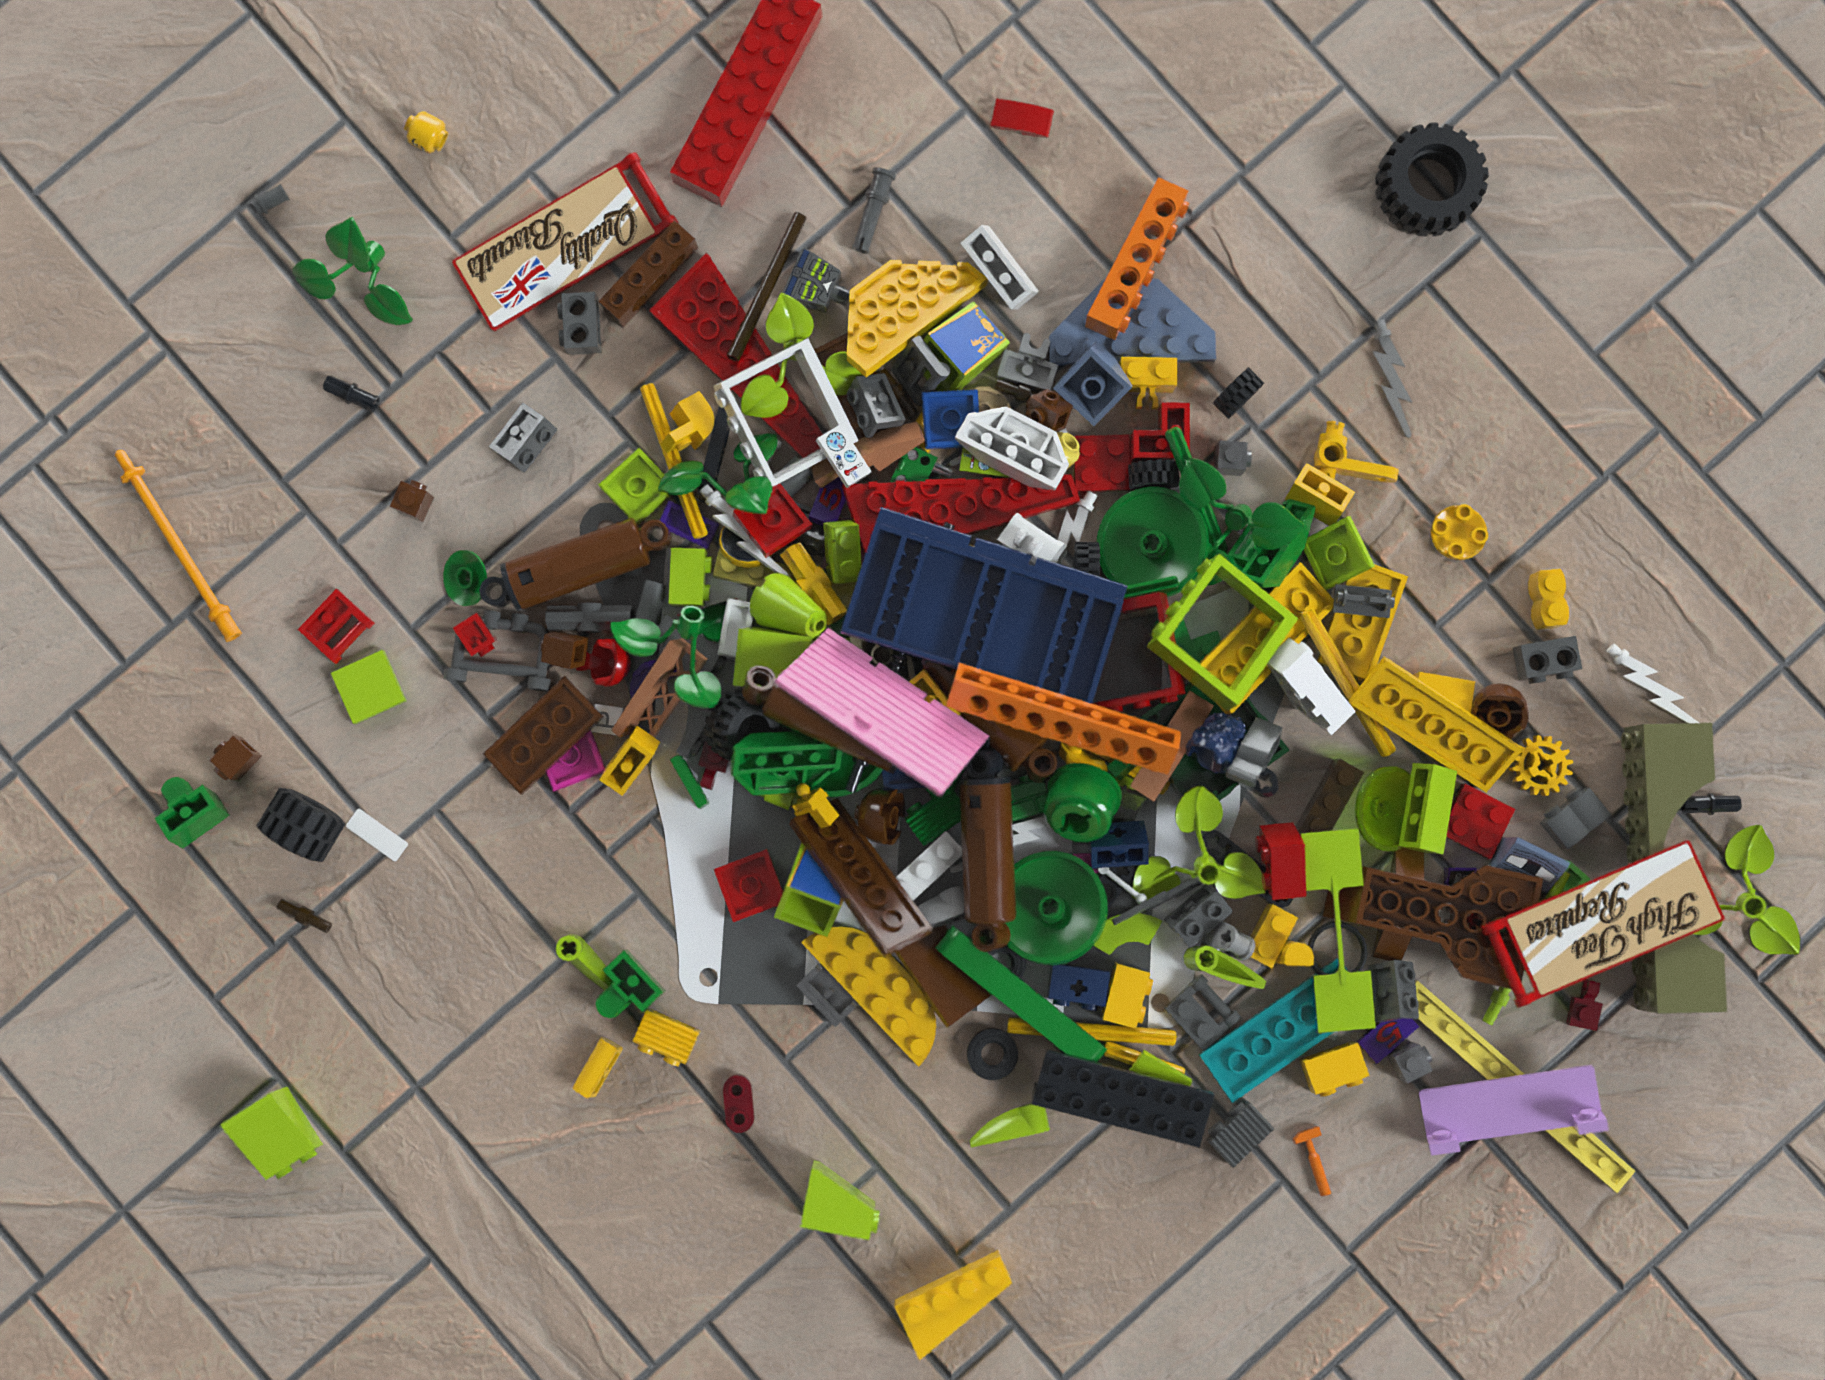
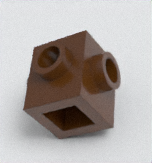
(1049, 410)

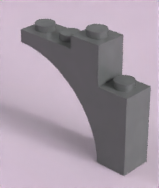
(696, 722)

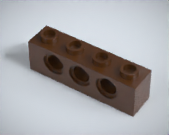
(648, 274)

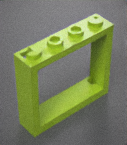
(1194, 672)

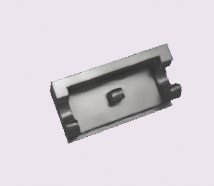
(827, 994)

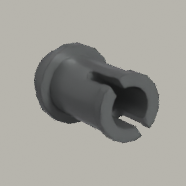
(270, 199)

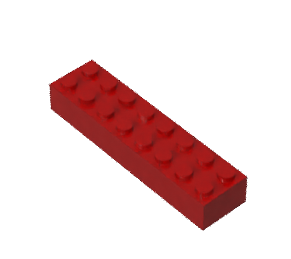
(745, 97)

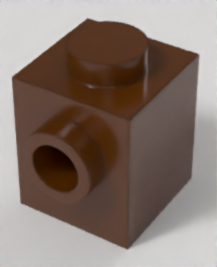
(412, 500)
(564, 649)
(234, 758)

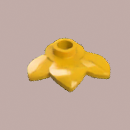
(1074, 754)

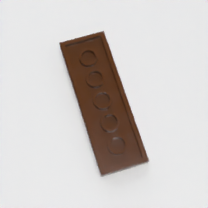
(863, 880)

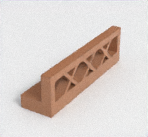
(652, 685)

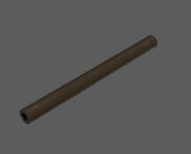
(766, 287)

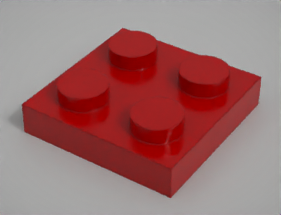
(1102, 463)
(776, 528)
(1478, 821)
(749, 885)

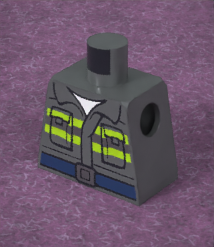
(815, 283)

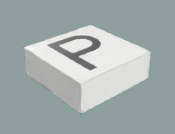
(611, 715)

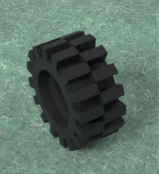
(1238, 393)
(1153, 474)
(1087, 557)

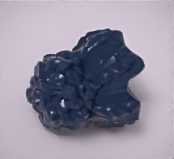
(1217, 742)

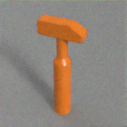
(1314, 1158)

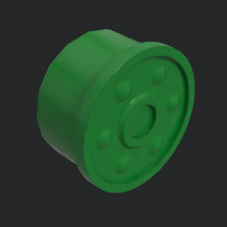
(1081, 802)

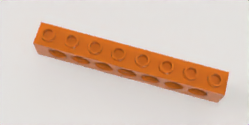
(1064, 719)

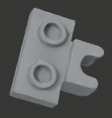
(1028, 366)

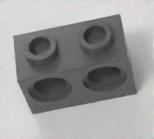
(586, 322)
(1546, 654)

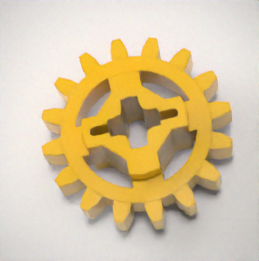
(1547, 774)

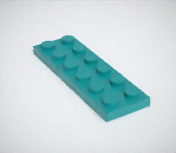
(1267, 1040)

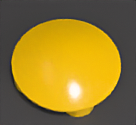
(1459, 532)

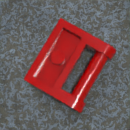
(330, 619)

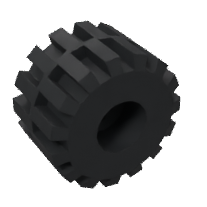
(300, 825)

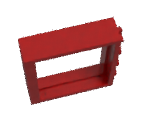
(1165, 695)

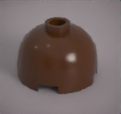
(1501, 708)
(880, 814)

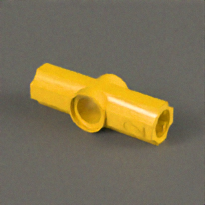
(813, 582)

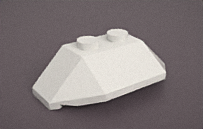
(1015, 446)

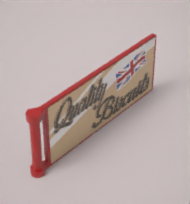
(561, 244)

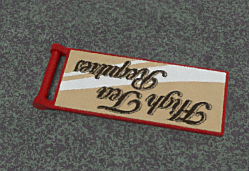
(1606, 921)

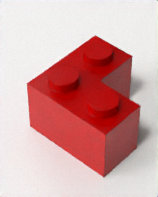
(1153, 443)
(1284, 858)

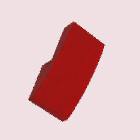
(1022, 117)

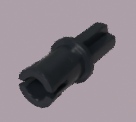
(351, 393)
(1711, 804)

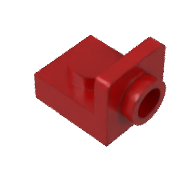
(475, 635)

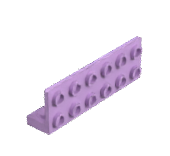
(1511, 1107)

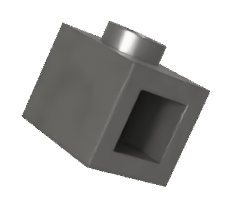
(1232, 457)
(1410, 1062)

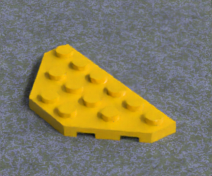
(902, 304)

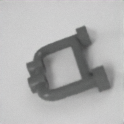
(517, 623)

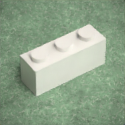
(999, 267)
(929, 865)

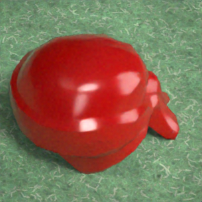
(607, 663)

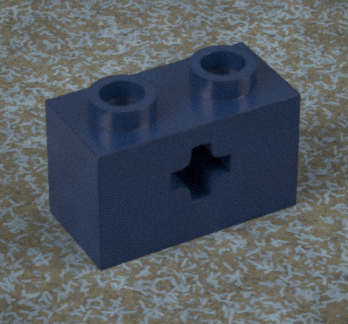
(1121, 846)
(1095, 985)

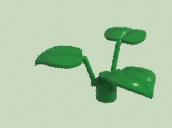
(348, 243)
(747, 496)
(1272, 522)
(642, 636)

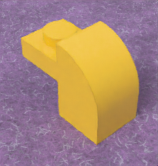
(694, 421)

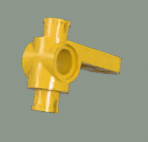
(1337, 443)

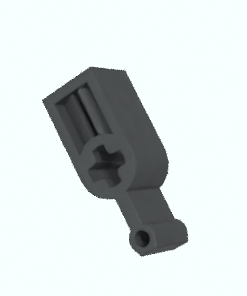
(1255, 752)

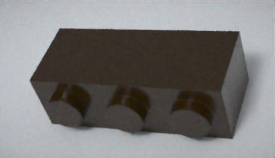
(1330, 797)

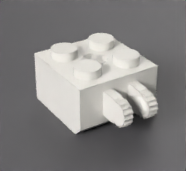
(1031, 540)

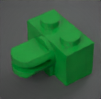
(189, 811)
(629, 985)

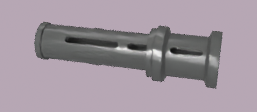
(876, 198)

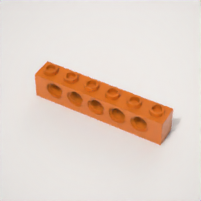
(1163, 198)

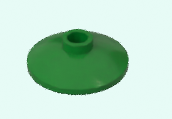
(463, 577)

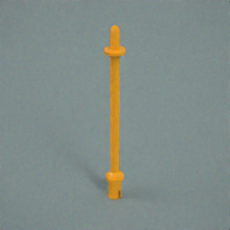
(218, 612)

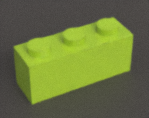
(1428, 808)

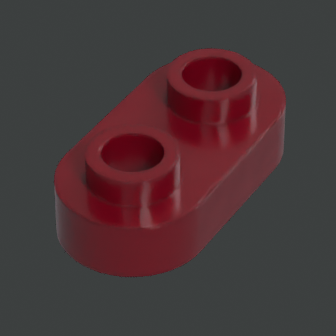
(738, 1104)

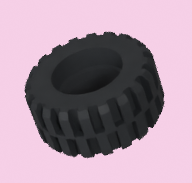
(1452, 152)

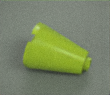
(786, 607)

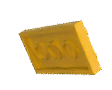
(1363, 637)

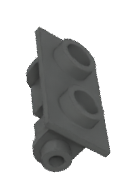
(1363, 601)

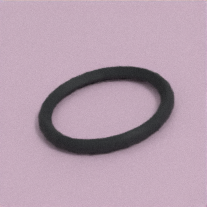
(1316, 933)

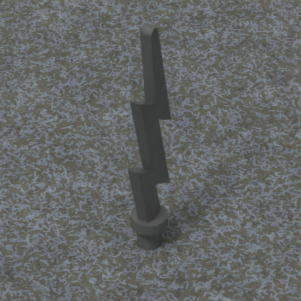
(1159, 899)

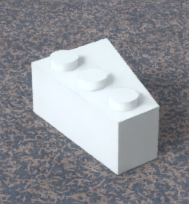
(1309, 686)

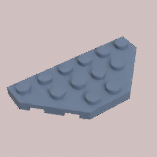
(1156, 329)

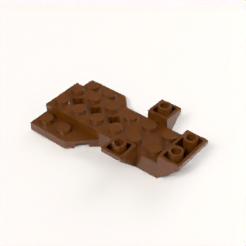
(1408, 906)

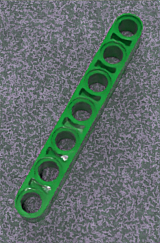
(1019, 997)

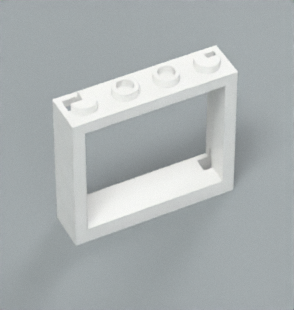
(821, 389)

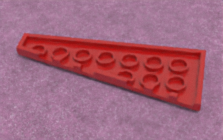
(705, 320)
(966, 504)

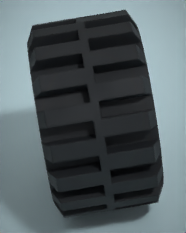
(726, 719)

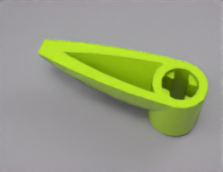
(584, 960)
(1221, 966)
(1013, 1124)

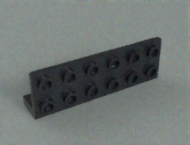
(1122, 1098)

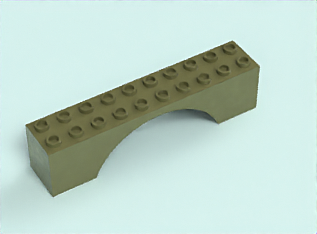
(1661, 772)

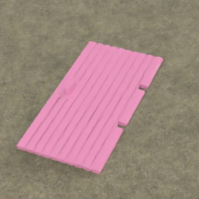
(882, 710)

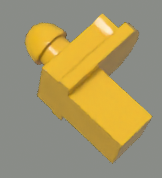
(816, 804)

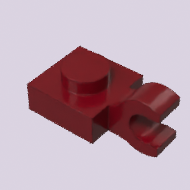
(713, 765)
(1585, 1011)

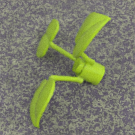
(787, 325)
(1235, 879)
(1775, 929)

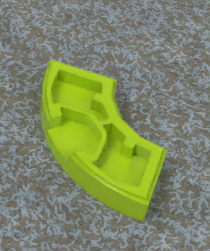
(1135, 929)

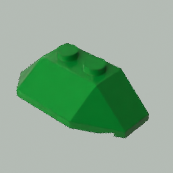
(1267, 566)
(781, 761)

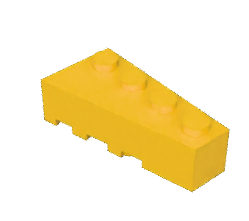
(950, 1301)

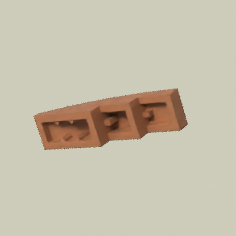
(878, 450)
(1186, 719)

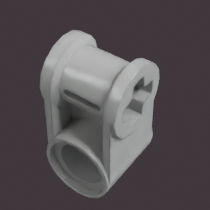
(1230, 941)

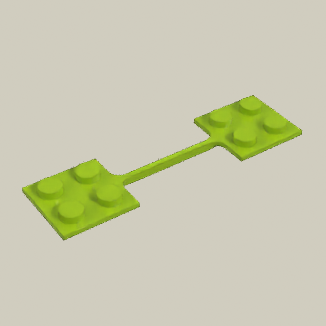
(1343, 997)

